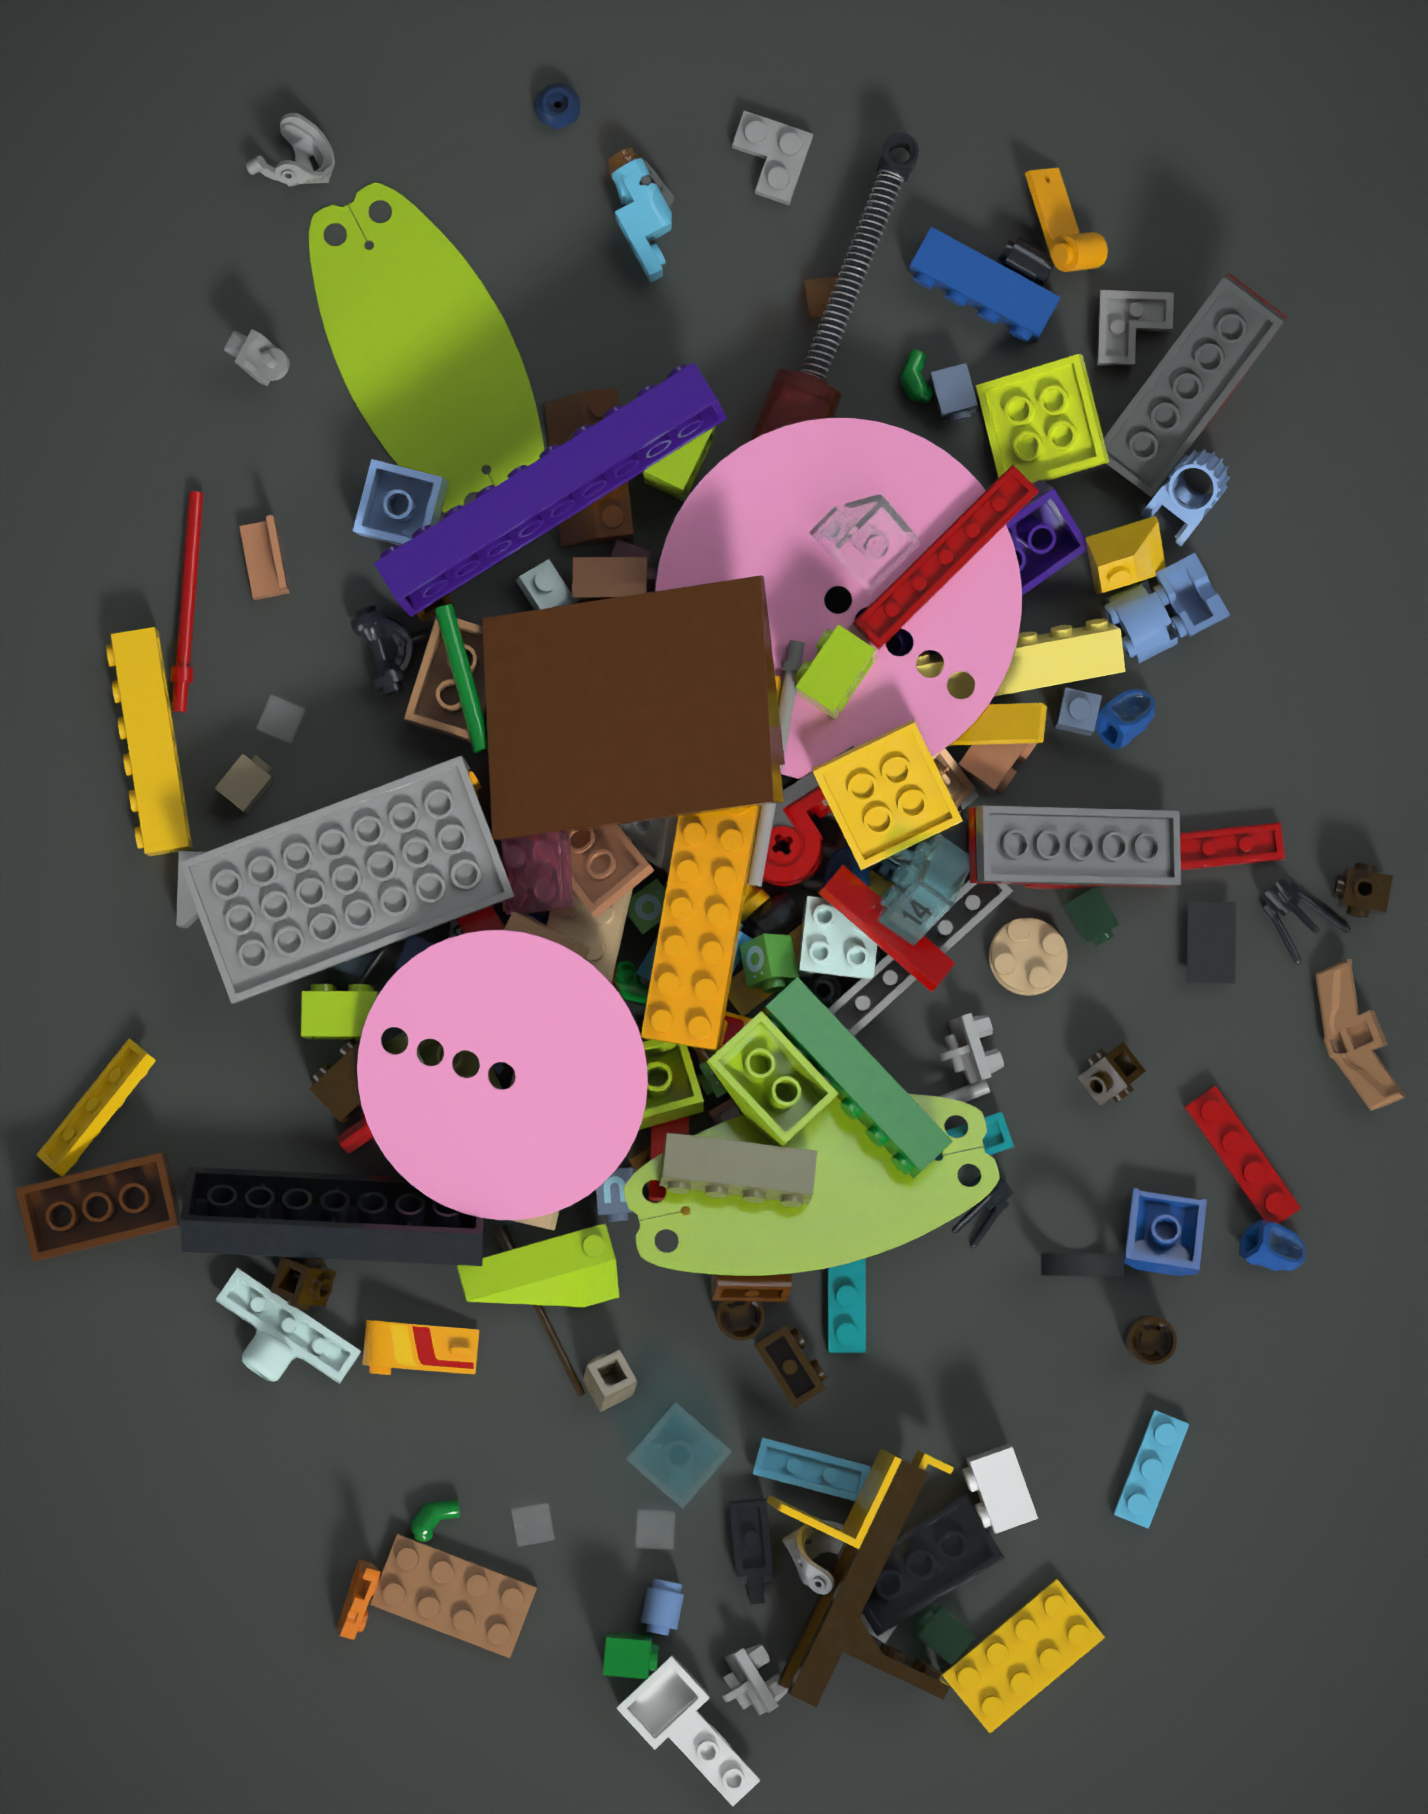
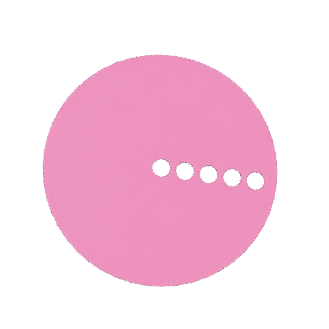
(757, 520)

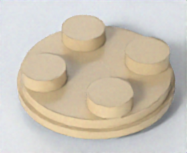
(1028, 956)

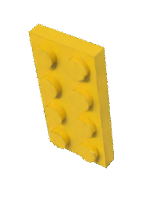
(1023, 1655)

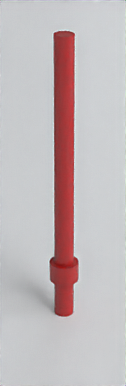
(182, 672)

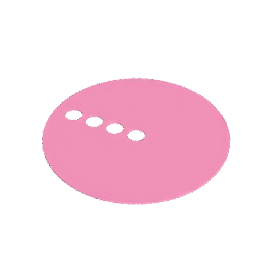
(573, 1062)

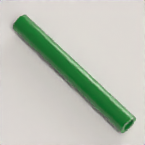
(463, 677)

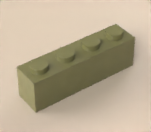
(738, 1169)

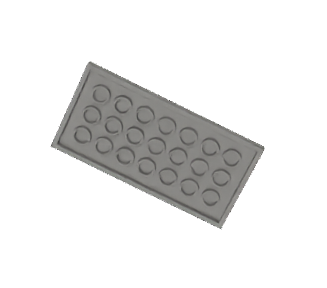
(346, 879)

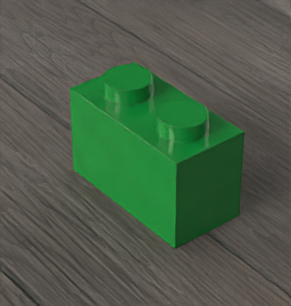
(629, 1655)

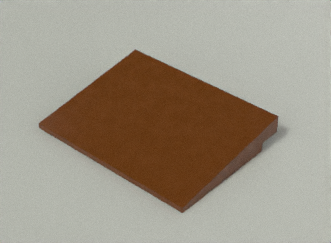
(632, 709)

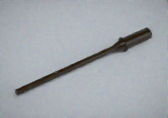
(506, 1243)

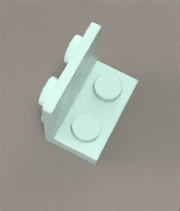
(833, 943)

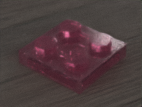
(538, 872)

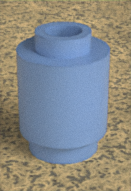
(662, 1606)

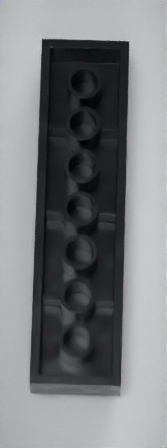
(324, 1218)

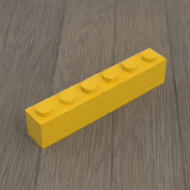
(150, 741)

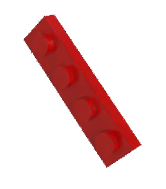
(1242, 1156)

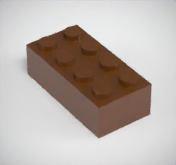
(99, 1207)

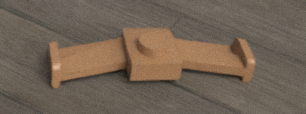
(1354, 1037)

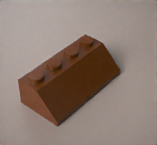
(611, 515)

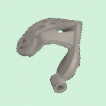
(306, 142)
(810, 1573)

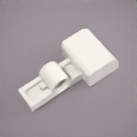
(667, 1708)

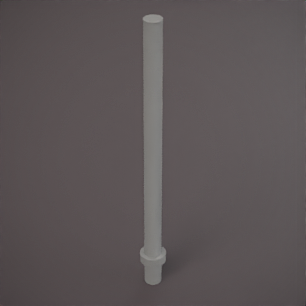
(767, 812)

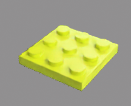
(1043, 420)

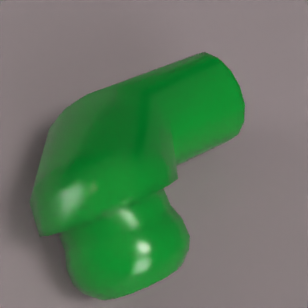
(912, 380)
(629, 982)
(430, 1515)

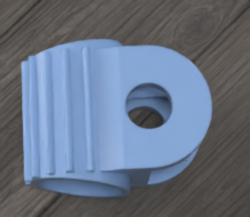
(1196, 504)

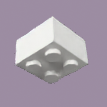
(1000, 1488)

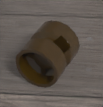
(740, 1319)
(1150, 1340)

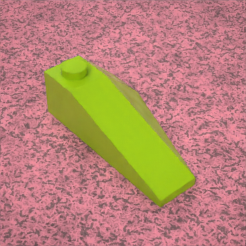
(559, 1271)

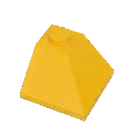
(1125, 555)

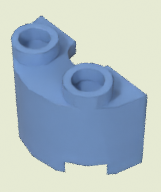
(1189, 596)
(1142, 621)

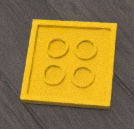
(887, 794)

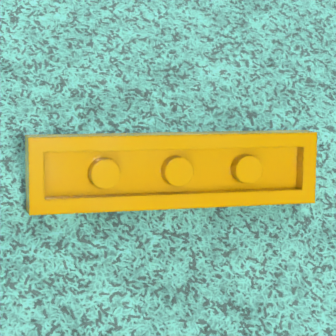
(96, 1107)

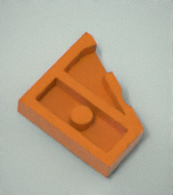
(354, 1611)

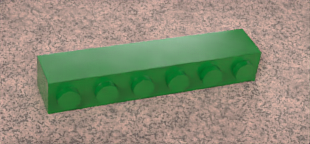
(862, 1083)

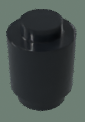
(1027, 260)
(774, 916)

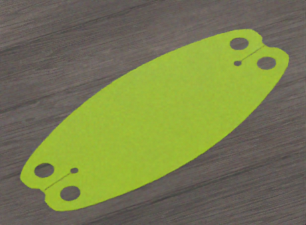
(423, 346)
(855, 1210)

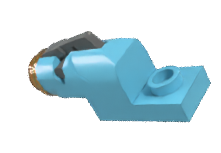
(646, 208)

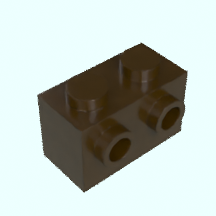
(789, 1365)

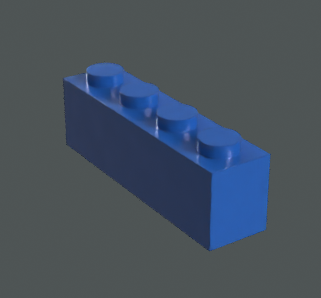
(984, 285)

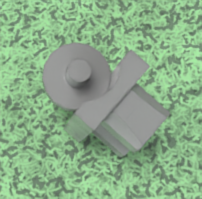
(258, 356)
(966, 1048)
(746, 1682)

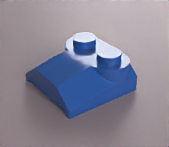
(1164, 1233)

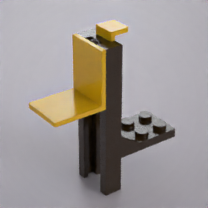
(835, 1619)

